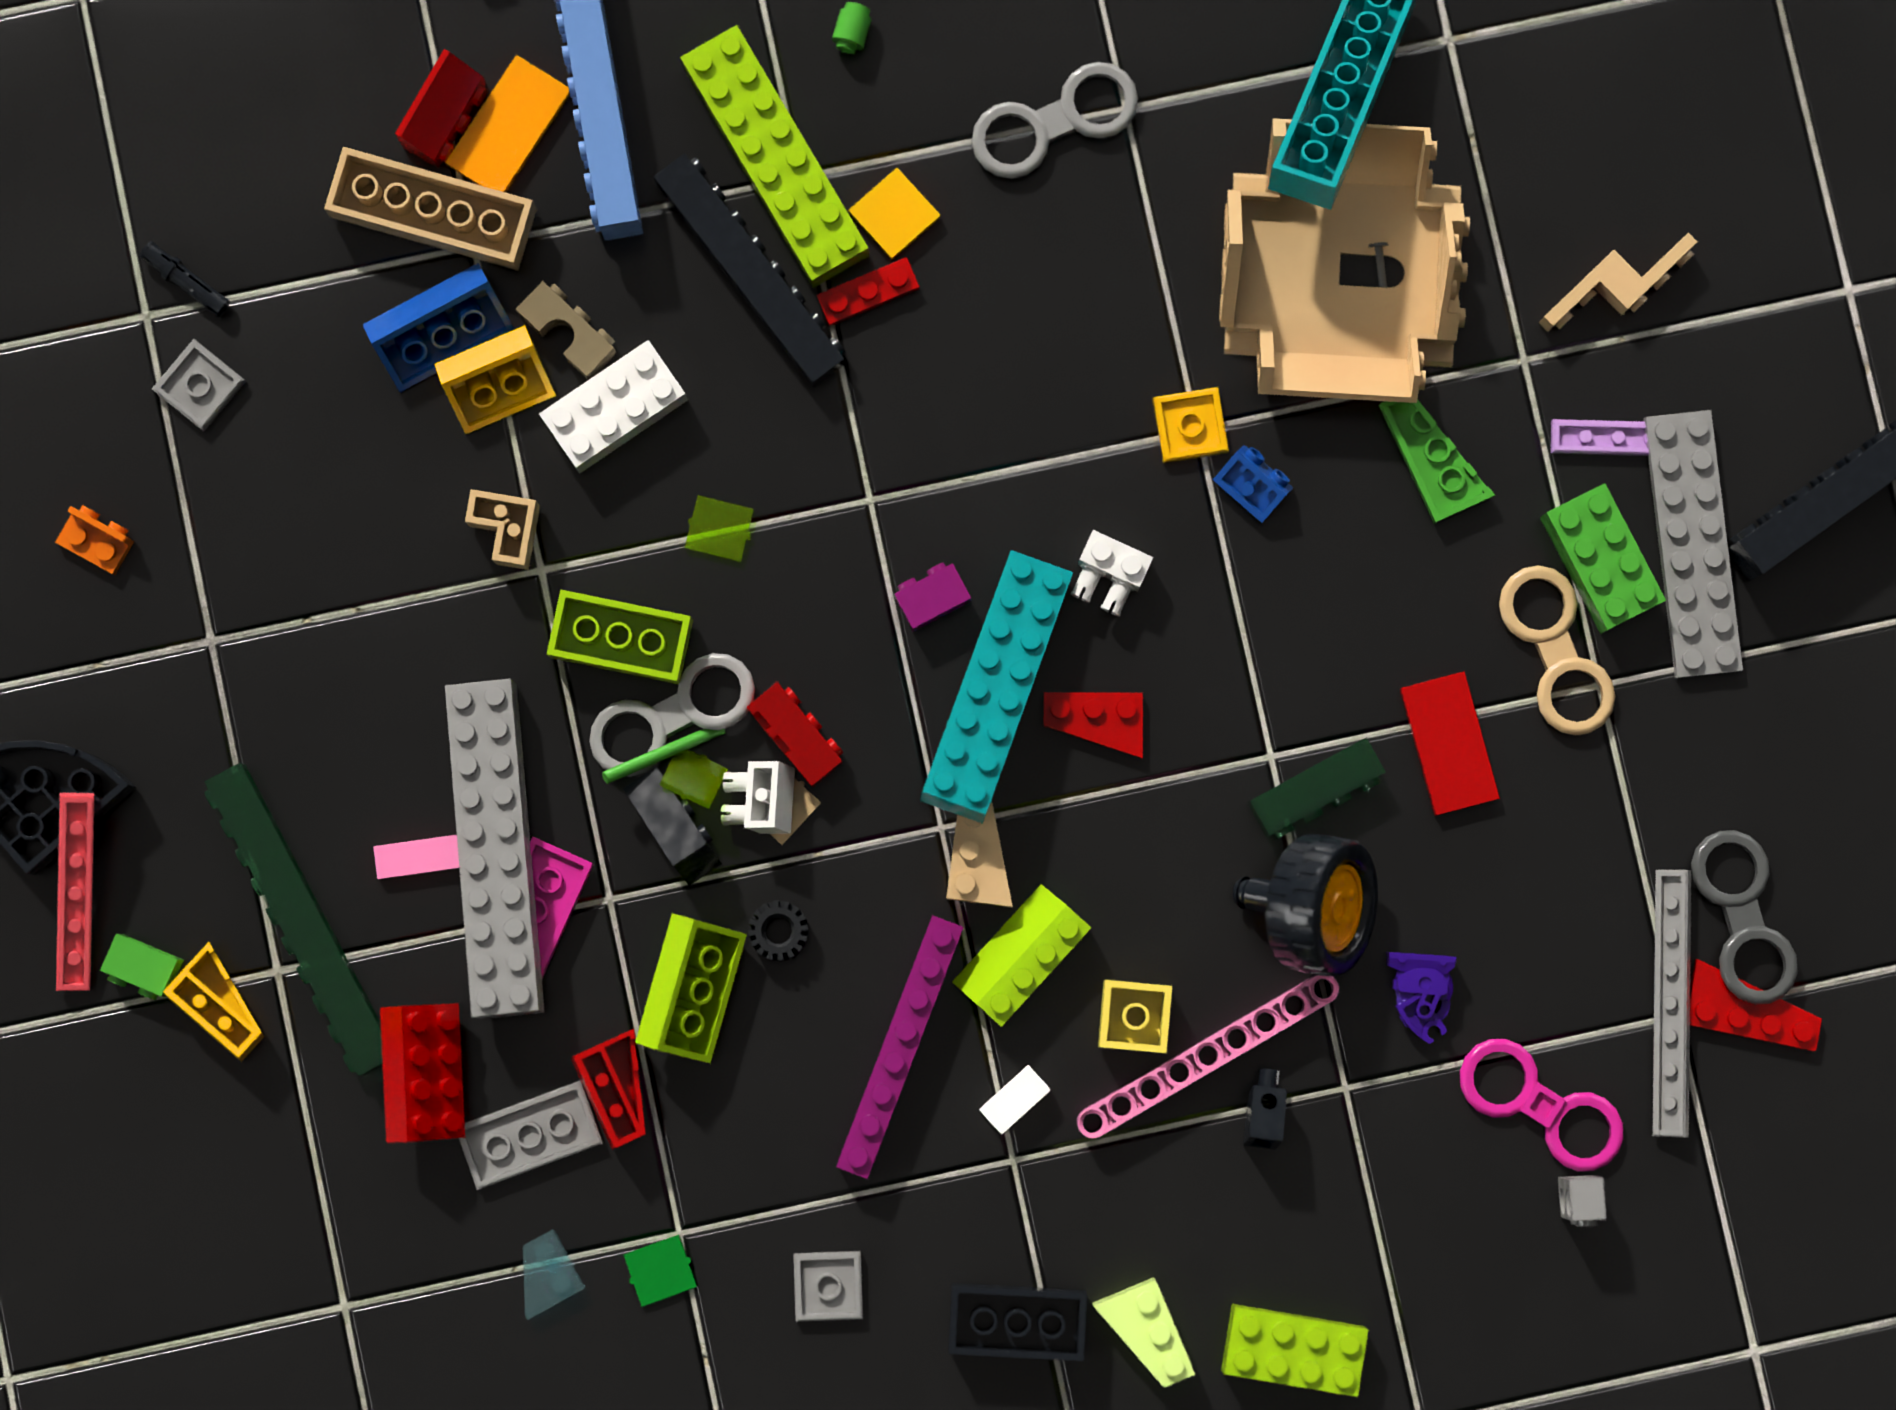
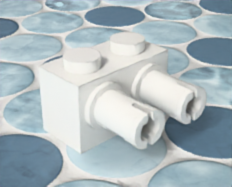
(1115, 561)
(768, 797)

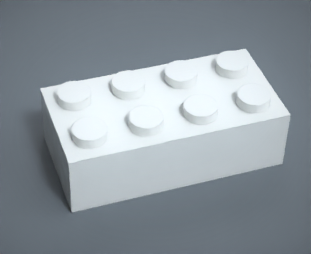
(613, 406)

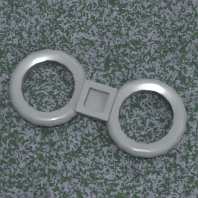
(1055, 120)
(676, 711)

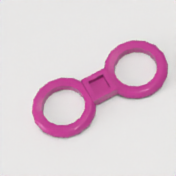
(1541, 1105)

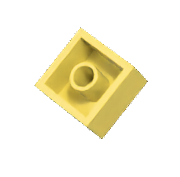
(1134, 1016)

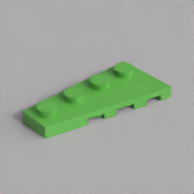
(1436, 466)

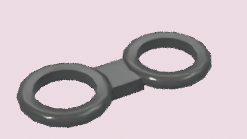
(1744, 917)

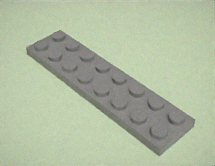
(1693, 544)

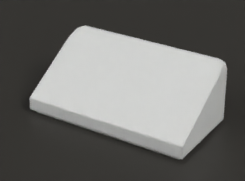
(1014, 1099)

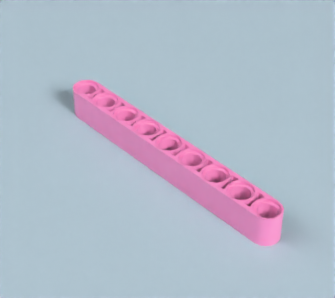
(1223, 1050)

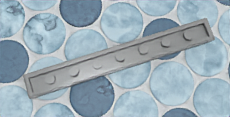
(1672, 1003)

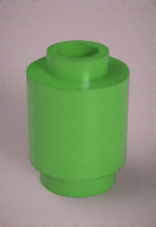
(852, 27)

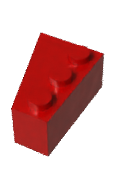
(796, 733)
(613, 1087)

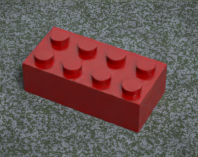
(422, 1072)

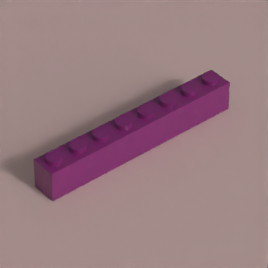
(899, 1047)

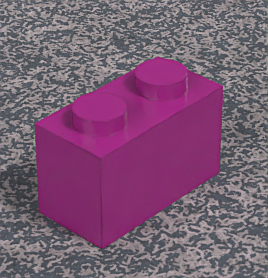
(931, 596)

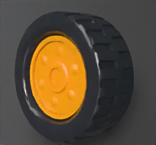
(1316, 904)

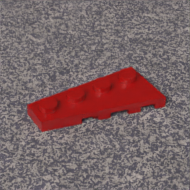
(1721, 1011)

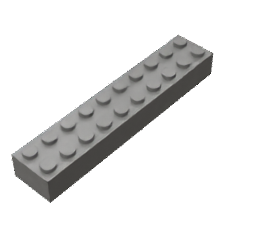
(494, 849)

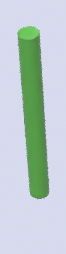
(660, 754)

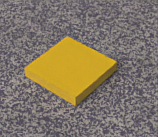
(894, 213)
(1190, 425)

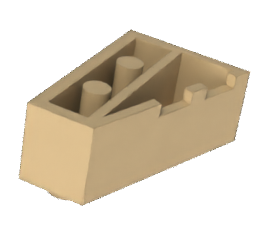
(978, 863)

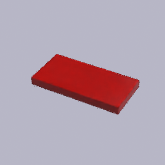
(1449, 743)

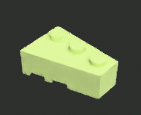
(1148, 1330)

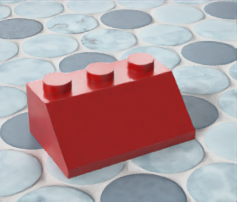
(441, 109)

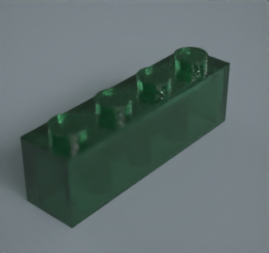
(1317, 787)

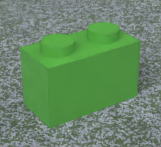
(140, 965)

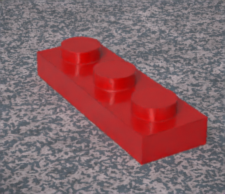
(868, 291)

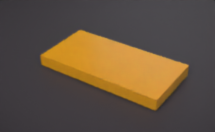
(508, 126)

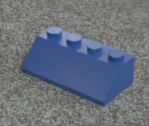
(437, 326)

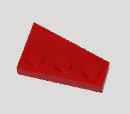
(1098, 717)

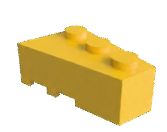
(213, 1002)

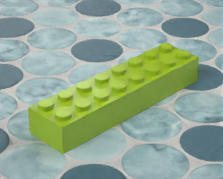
(774, 156)

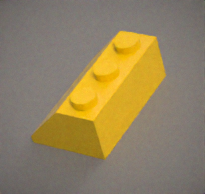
(494, 379)

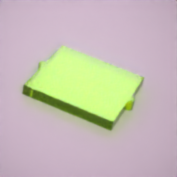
(719, 528)
(693, 777)

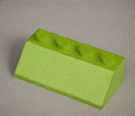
(1021, 955)

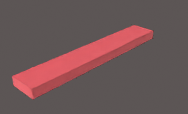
(75, 891)

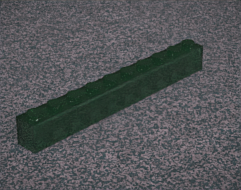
(299, 916)

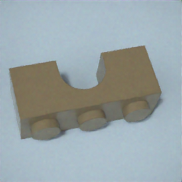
(547, 309)

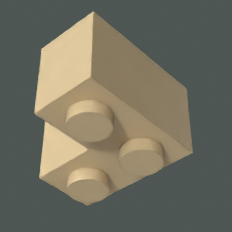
(513, 521)

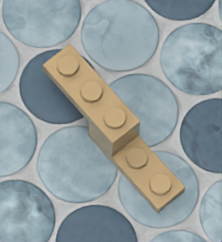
(1618, 283)

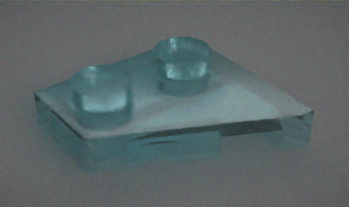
(547, 1274)

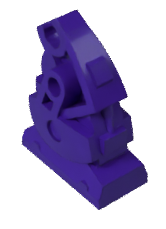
(1419, 986)

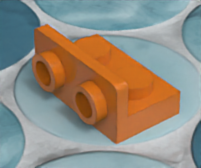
(95, 541)

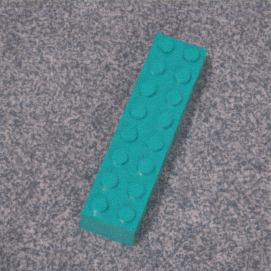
(1339, 99)
(996, 687)

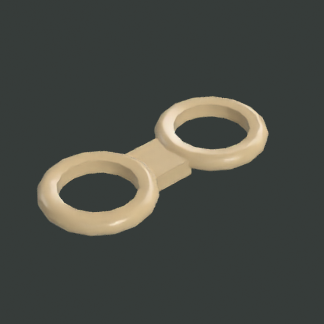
(1557, 650)

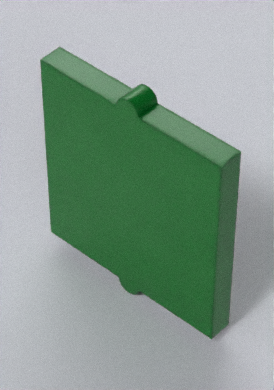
(660, 1270)

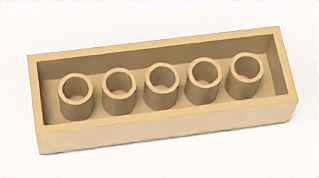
(430, 208)

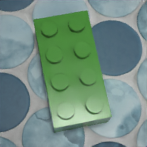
(1602, 558)

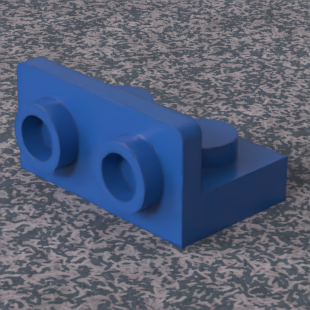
(1253, 482)

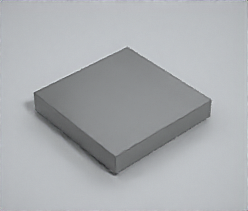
(198, 385)
(828, 1286)

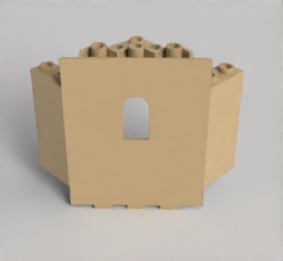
(1284, 274)

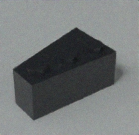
(673, 827)

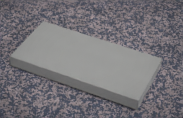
(530, 1135)

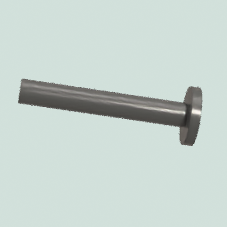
(1380, 263)

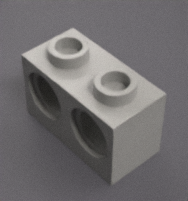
(1582, 1199)

